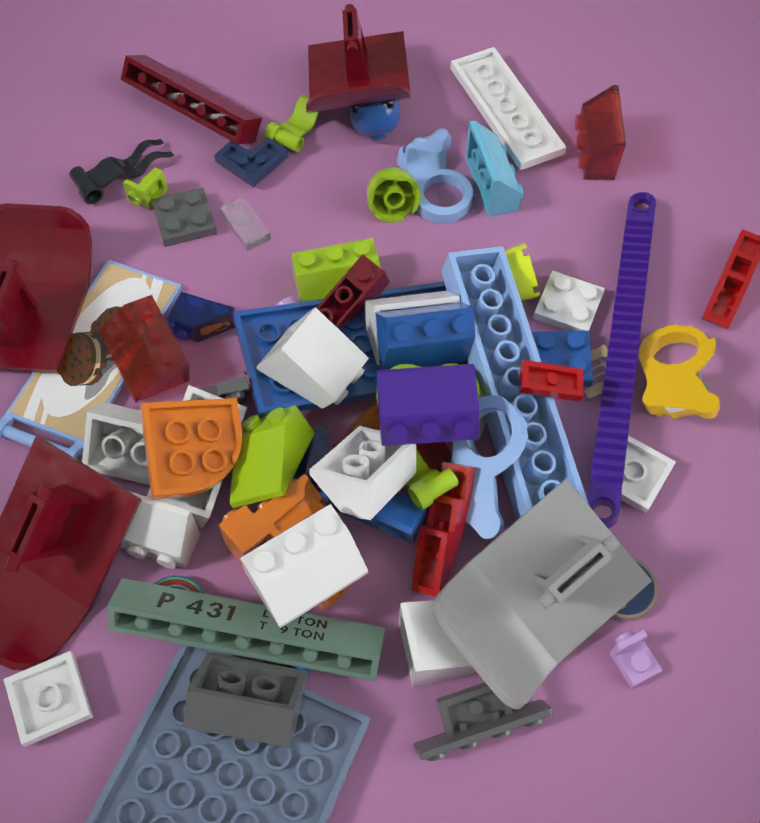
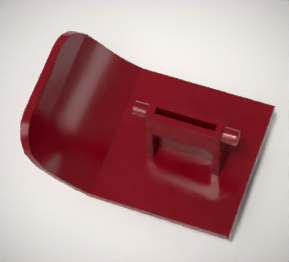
(357, 68)
(41, 283)
(55, 551)

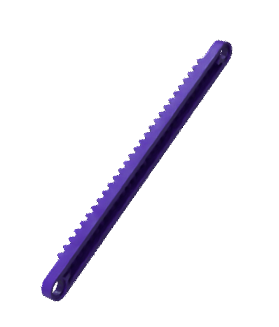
(622, 358)

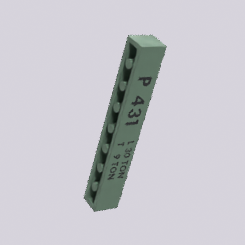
(245, 629)

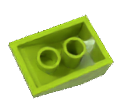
(269, 455)

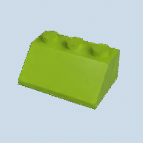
(322, 268)

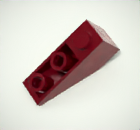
(347, 298)

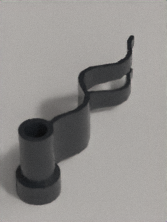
(93, 181)

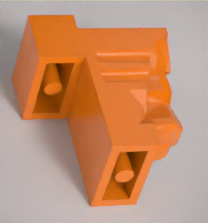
(248, 530)

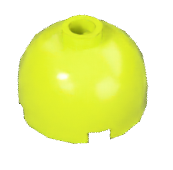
(522, 272)

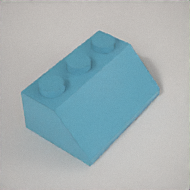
(492, 171)

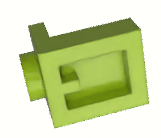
(150, 187)

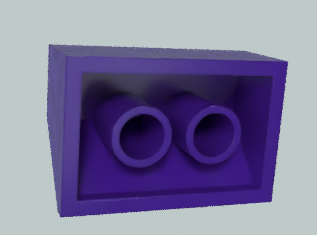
(428, 404)

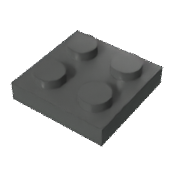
(184, 216)

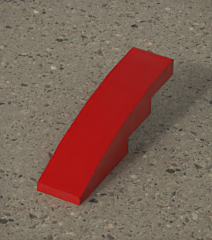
(733, 280)
(442, 535)

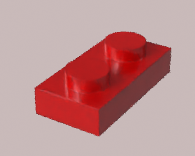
(551, 380)

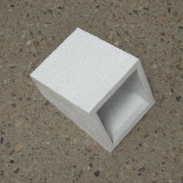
(315, 360)
(427, 648)

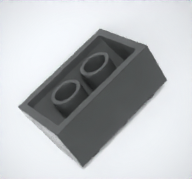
(245, 699)

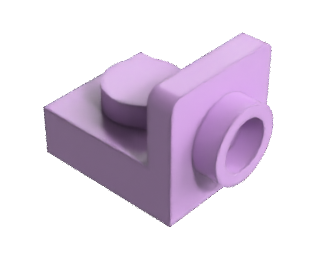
(634, 658)

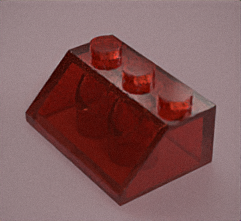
(600, 135)
(144, 349)

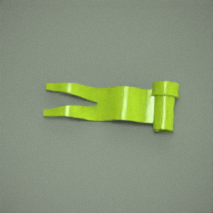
(290, 132)
(429, 483)

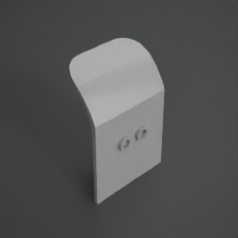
(537, 594)

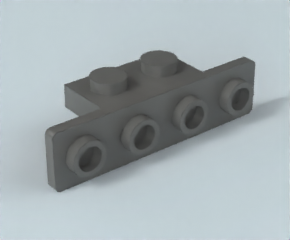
(476, 716)

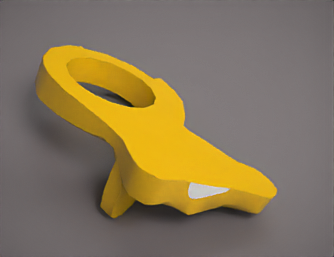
(675, 388)

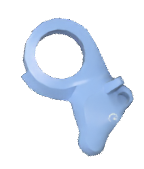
(426, 161)
(483, 506)

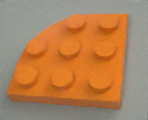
(190, 444)

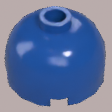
(375, 119)

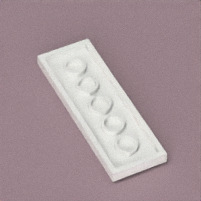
(507, 108)

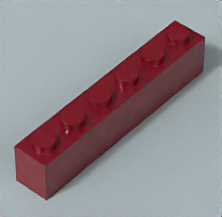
(191, 99)

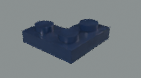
(253, 165)

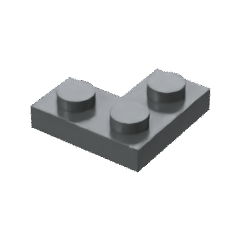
(230, 389)

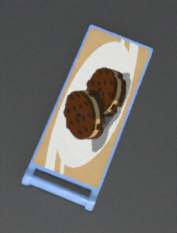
(87, 373)

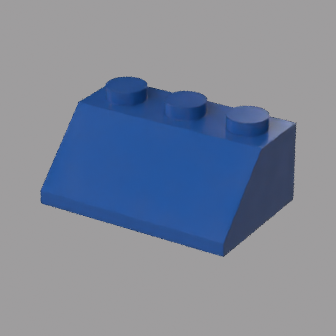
(425, 335)
(396, 518)

